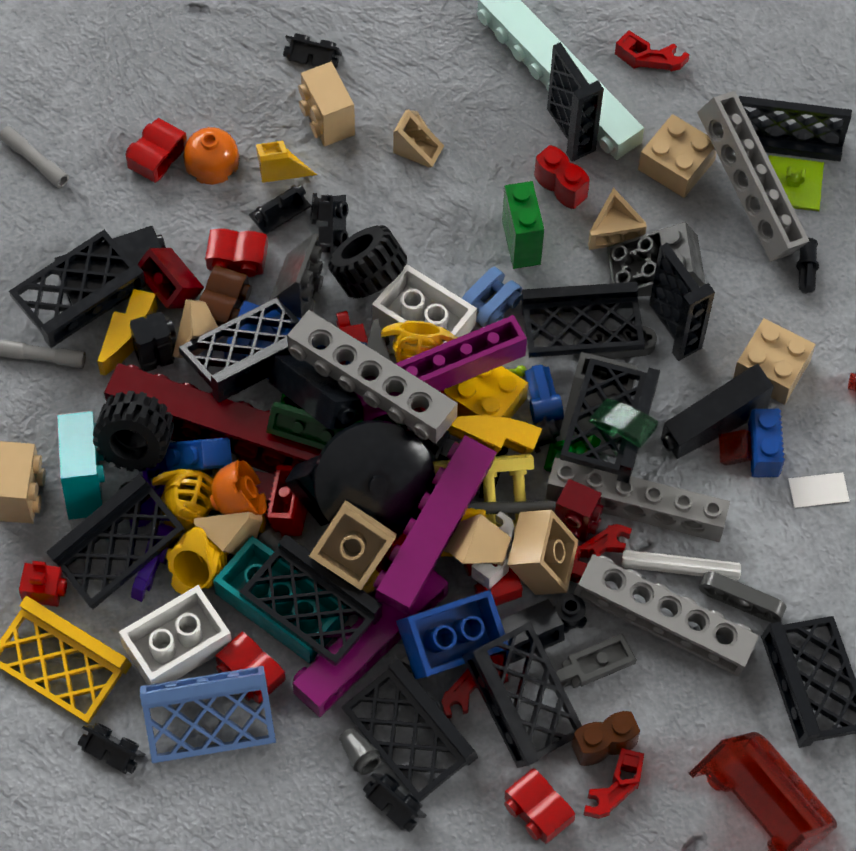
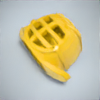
(415, 337)
(185, 501)
(195, 561)

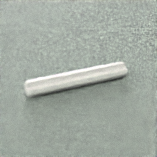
(679, 564)

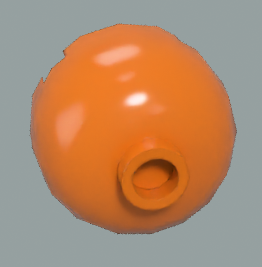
(211, 155)
(236, 490)

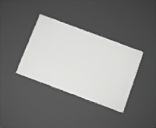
(818, 490)

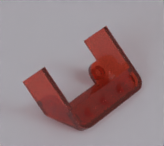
(768, 790)

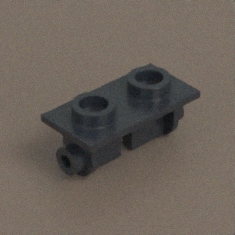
(302, 47)
(280, 209)
(334, 210)
(442, 447)
(122, 751)
(404, 807)

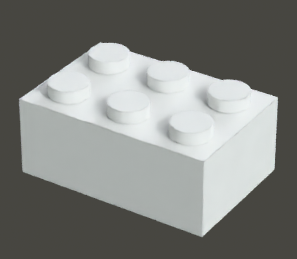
(422, 299)
(175, 638)

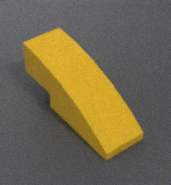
(118, 339)
(497, 432)

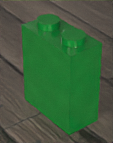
(522, 224)

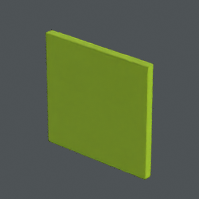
(800, 181)

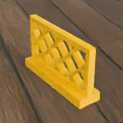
(78, 641)

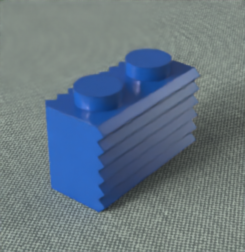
(766, 442)
(198, 454)

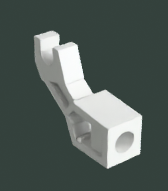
(487, 573)

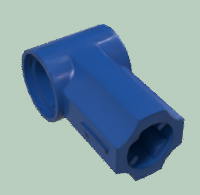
(543, 395)

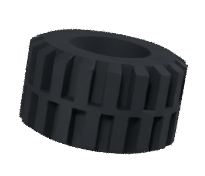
(367, 261)
(127, 447)

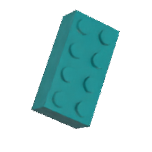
(242, 569)

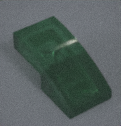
(625, 420)

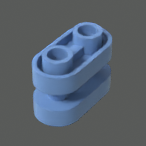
(506, 296)

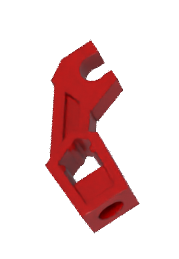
(646, 57)
(602, 542)
(462, 688)
(611, 797)

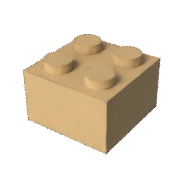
(327, 104)
(677, 156)
(780, 356)
(20, 481)
(353, 545)
(543, 552)

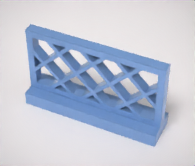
(202, 688)

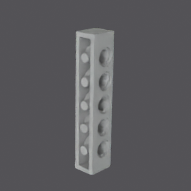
(752, 176)
(340, 346)
(646, 500)
(673, 629)

